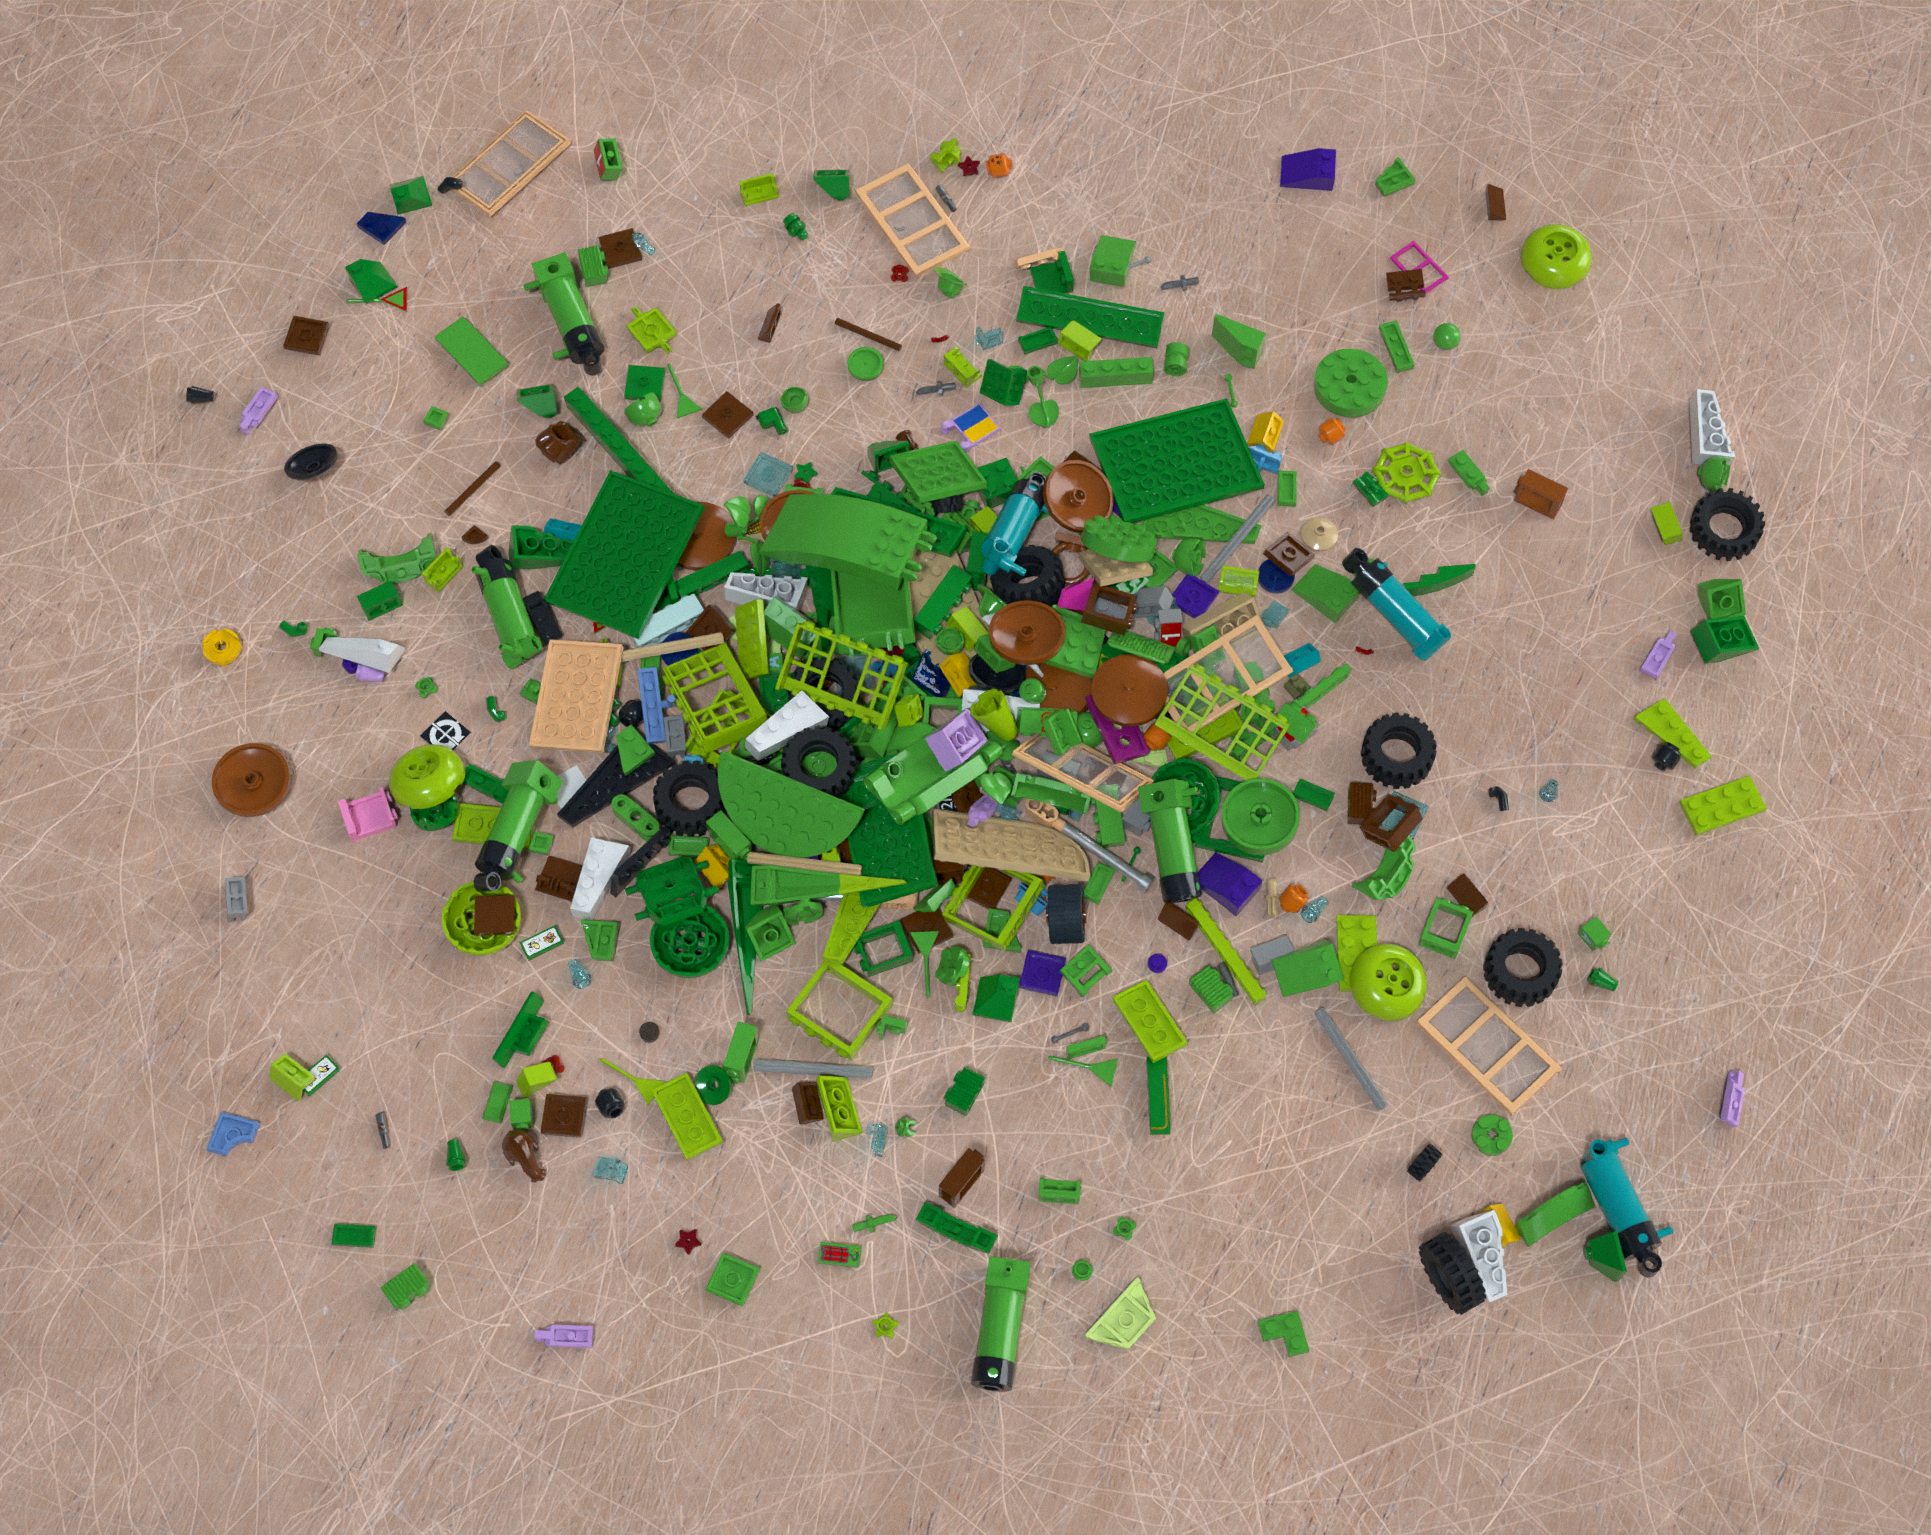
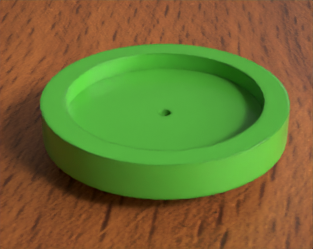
(868, 356)

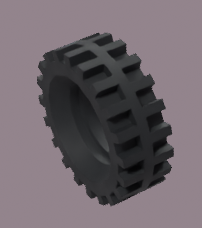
(1732, 504)
(1452, 1273)

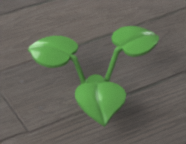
(1063, 371)
(739, 511)
(998, 785)

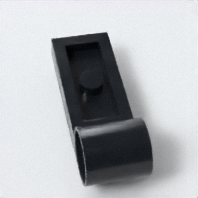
(542, 617)

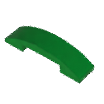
(955, 1229)

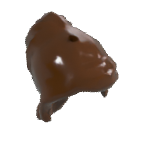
(520, 1148)

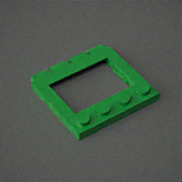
(1202, 838)

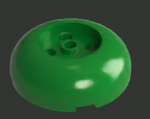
(1197, 775)
(665, 942)

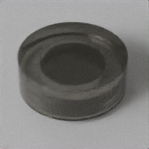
(649, 1032)

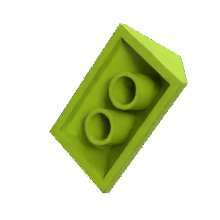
(838, 1107)

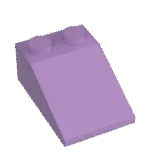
(956, 740)

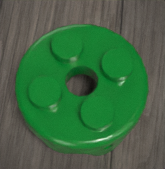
(430, 821)

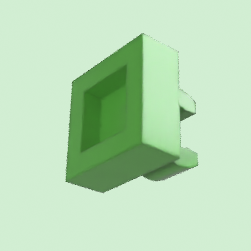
(531, 691)

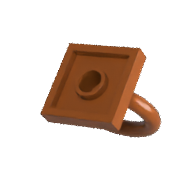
(1072, 544)

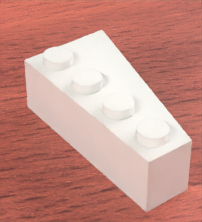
(1707, 428)
(747, 587)
(790, 719)
(596, 876)

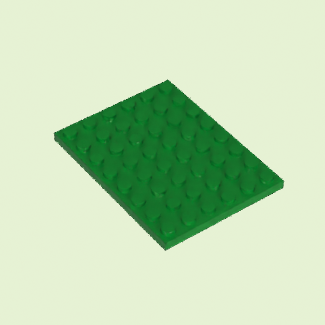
(1176, 461)
(624, 554)

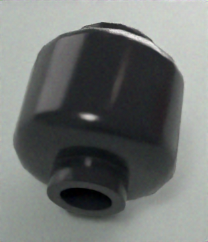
(631, 713)
(1666, 756)
(609, 1103)

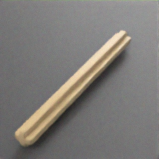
(673, 646)
(803, 863)

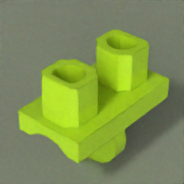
(948, 155)

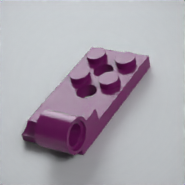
(1111, 737)

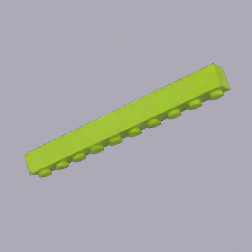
(1225, 951)

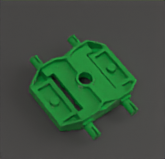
(653, 887)

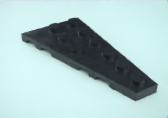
(609, 782)

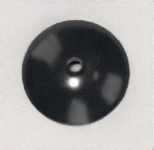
(311, 462)
(987, 679)

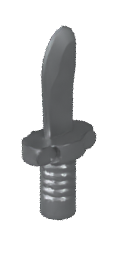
(1180, 283)
(939, 388)

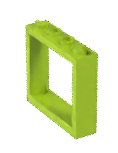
(1016, 919)
(858, 984)

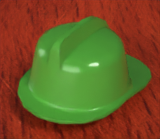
(948, 282)
(989, 602)

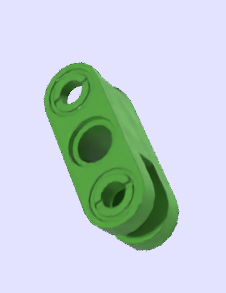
(626, 809)

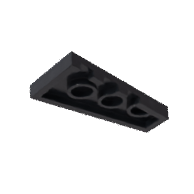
(632, 866)

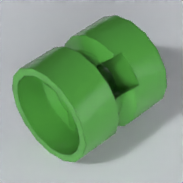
(1175, 359)

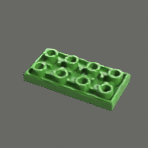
(471, 351)

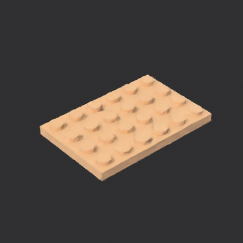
(576, 696)

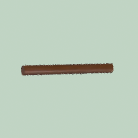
(868, 334)
(472, 488)

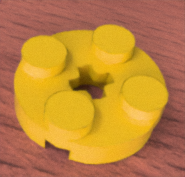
(224, 656)

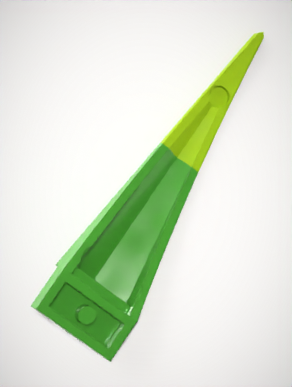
(786, 885)

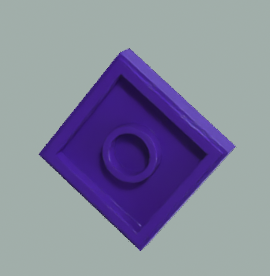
(1194, 596)
(1042, 973)

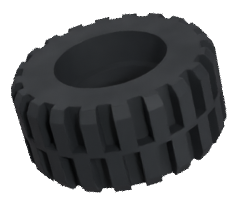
(1038, 563)
(839, 674)
(1404, 729)
(823, 741)
(677, 779)
(1533, 946)

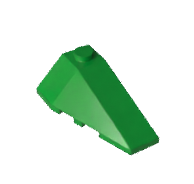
(536, 549)

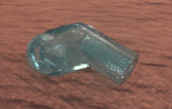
(642, 243)
(608, 745)

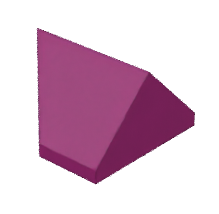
(1076, 595)

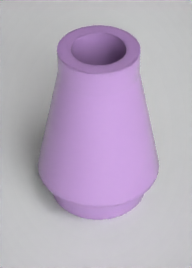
(369, 674)

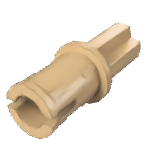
(1272, 897)

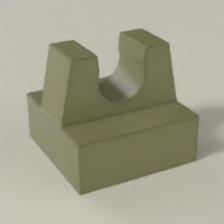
(1296, 686)

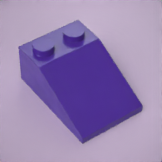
(1309, 169)
(1228, 883)

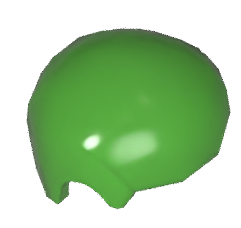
(1446, 336)
(794, 399)
(949, 641)

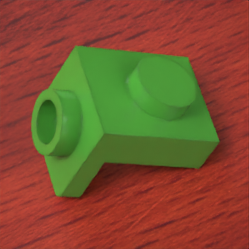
(320, 637)

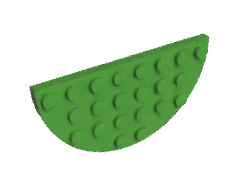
(781, 811)

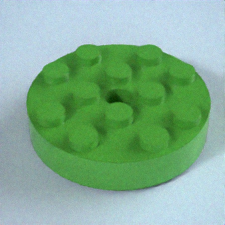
(1350, 382)
(1119, 539)
(1263, 798)

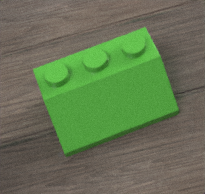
(781, 623)

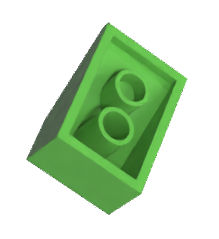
(1112, 260)
(1239, 340)
(1327, 592)
(1307, 968)

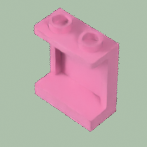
(368, 815)

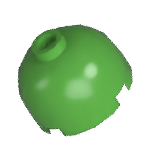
(644, 411)
(1714, 472)
(1189, 555)
(1087, 730)

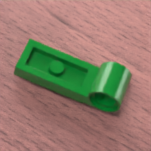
(485, 783)

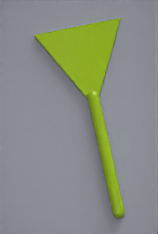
(643, 1085)

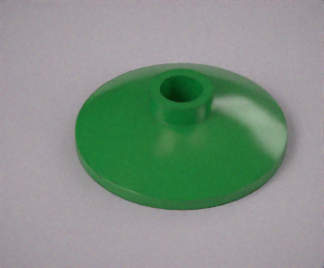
(706, 1086)

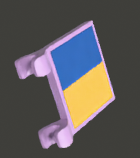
(973, 425)

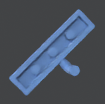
(653, 705)

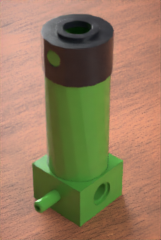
(1167, 807)
(1000, 1324)

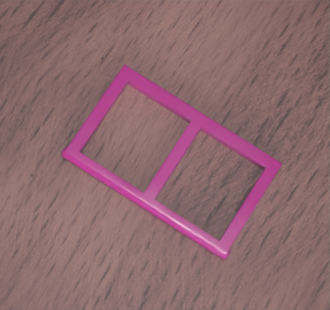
(1428, 260)

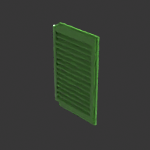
(1142, 647)

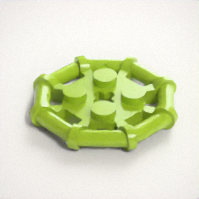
(1404, 481)

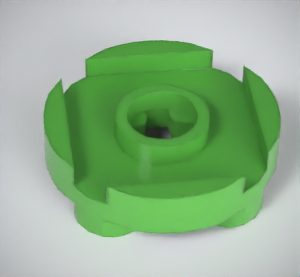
(804, 911)
(952, 965)
(1482, 1140)

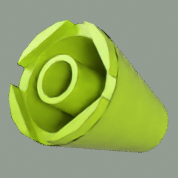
(995, 714)

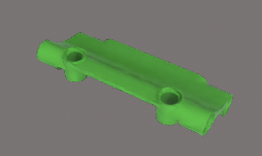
(920, 780)

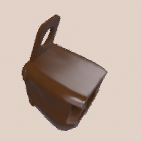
(558, 441)

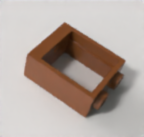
(1540, 493)

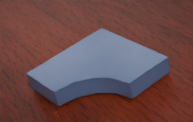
(230, 1132)

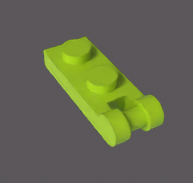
(962, 987)

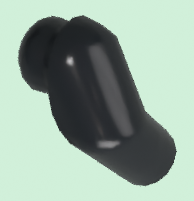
(450, 183)
(1501, 796)

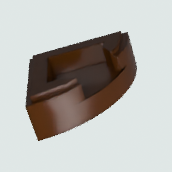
(474, 536)

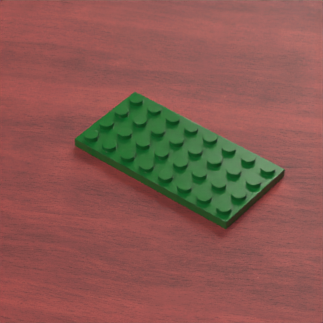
(891, 851)

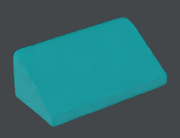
(562, 529)
(1302, 658)

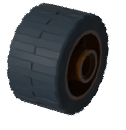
(1066, 914)

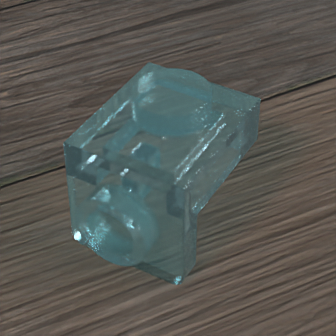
(610, 1169)

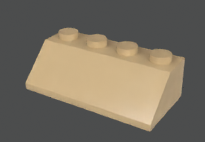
(1224, 617)

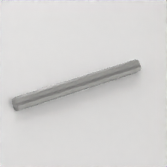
(1237, 538)
(1351, 1059)
(813, 1068)

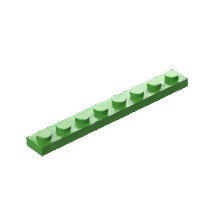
(1310, 697)

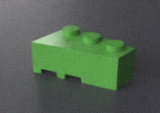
(870, 741)

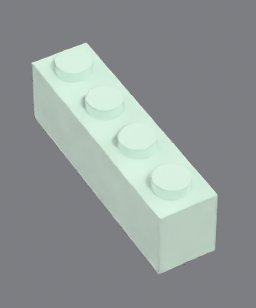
(669, 620)

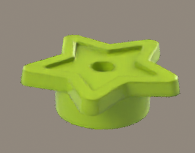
(885, 1320)

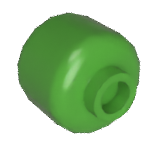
(1032, 691)

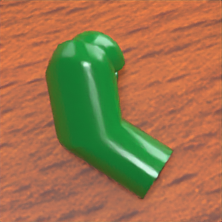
(293, 631)
(492, 709)

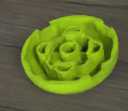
(1552, 242)
(426, 776)
(460, 928)
(1370, 990)

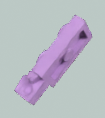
(257, 409)
(1659, 656)
(982, 810)
(1733, 1099)
(566, 1336)

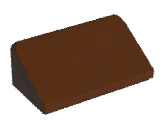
(1495, 203)
(770, 323)
(1467, 894)
(1178, 921)
(807, 1102)

